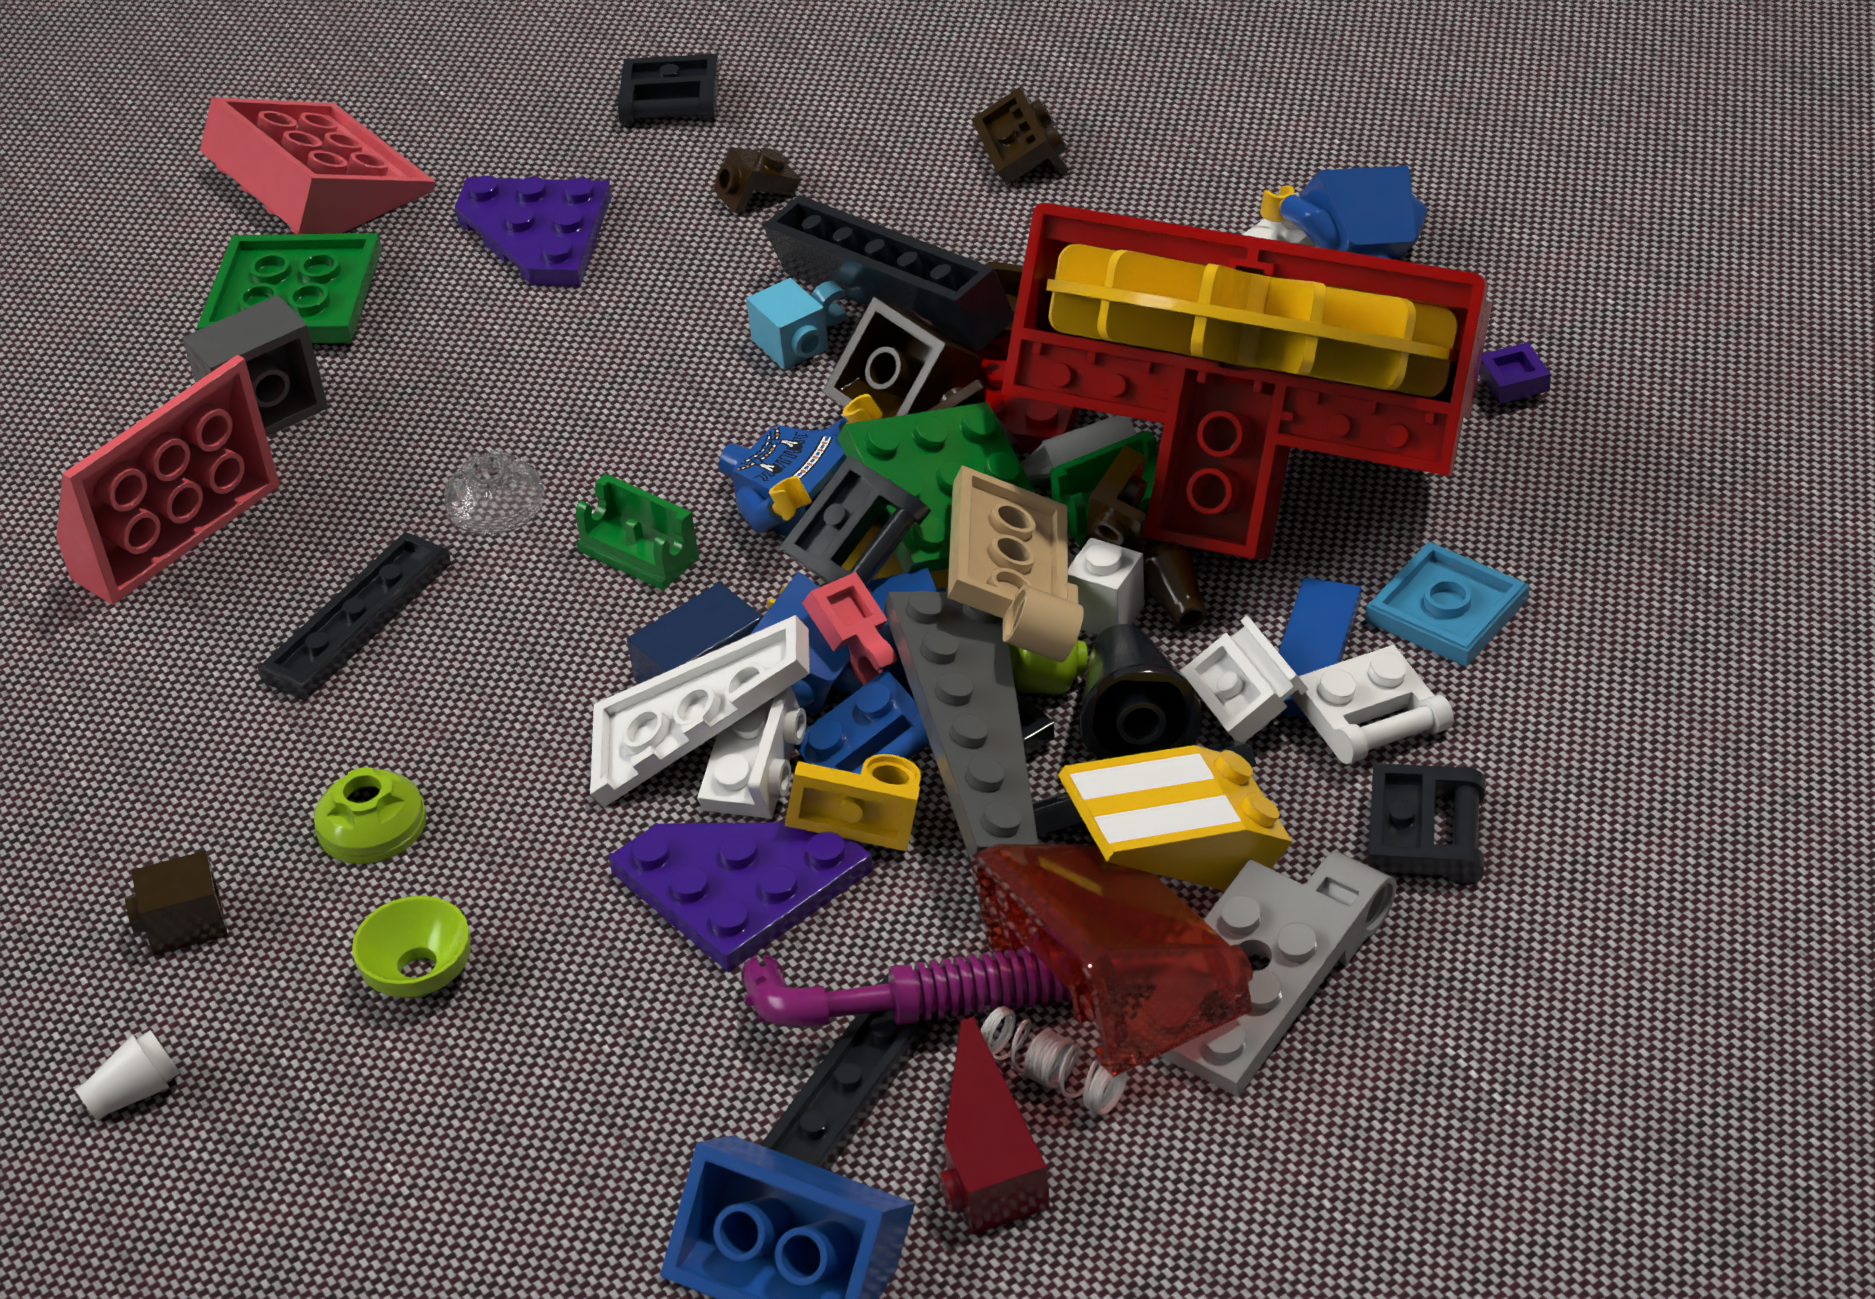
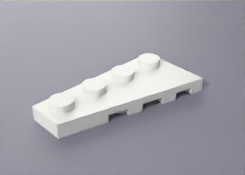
(684, 707)

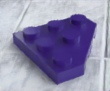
(537, 223)
(737, 882)

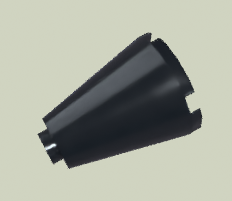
(1135, 698)

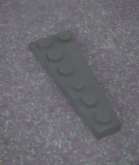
(969, 713)

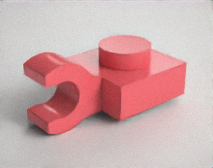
(853, 619)

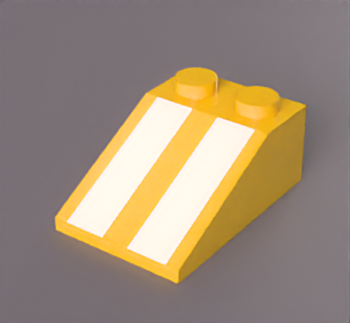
(1178, 813)

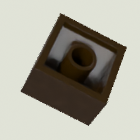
(899, 362)

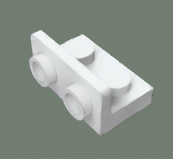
(752, 759)

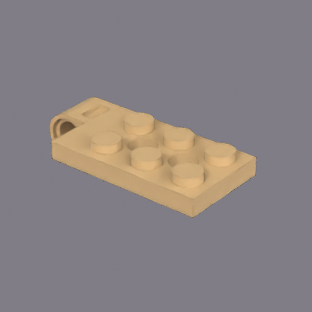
(1014, 562)

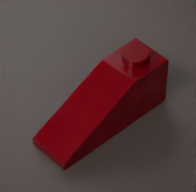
(989, 1151)

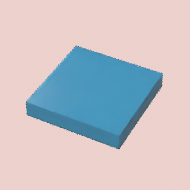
(1447, 603)

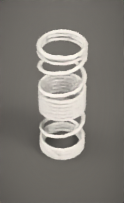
(1052, 1060)

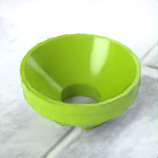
(372, 828)
(411, 931)

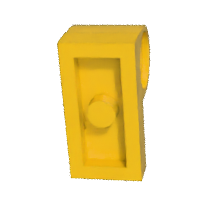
(859, 807)

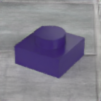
(1514, 373)

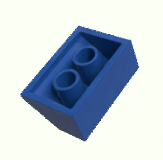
(781, 1228)

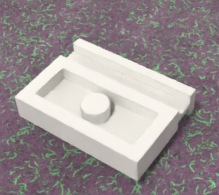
(1243, 680)

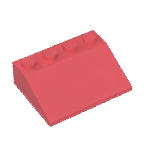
(309, 162)
(165, 484)

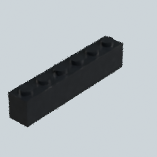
(875, 261)

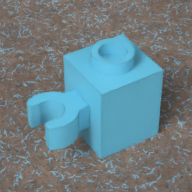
(793, 323)

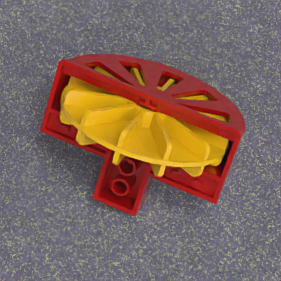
(1243, 357)

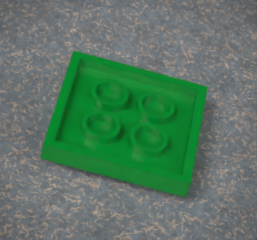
(315, 274)
(924, 457)

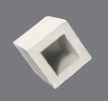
(1108, 584)

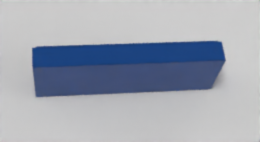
(1318, 629)

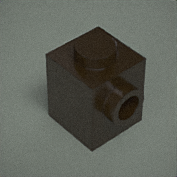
(176, 903)

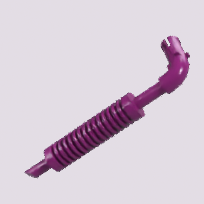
(909, 991)

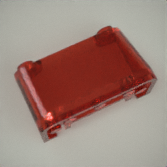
(1118, 944)

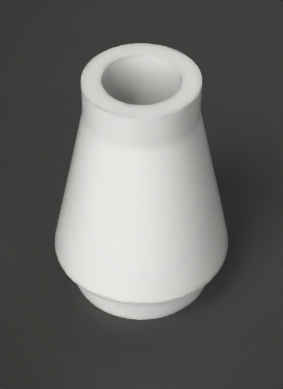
(129, 1075)

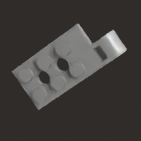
(1302, 936)

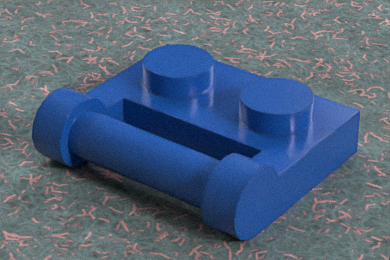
(868, 723)

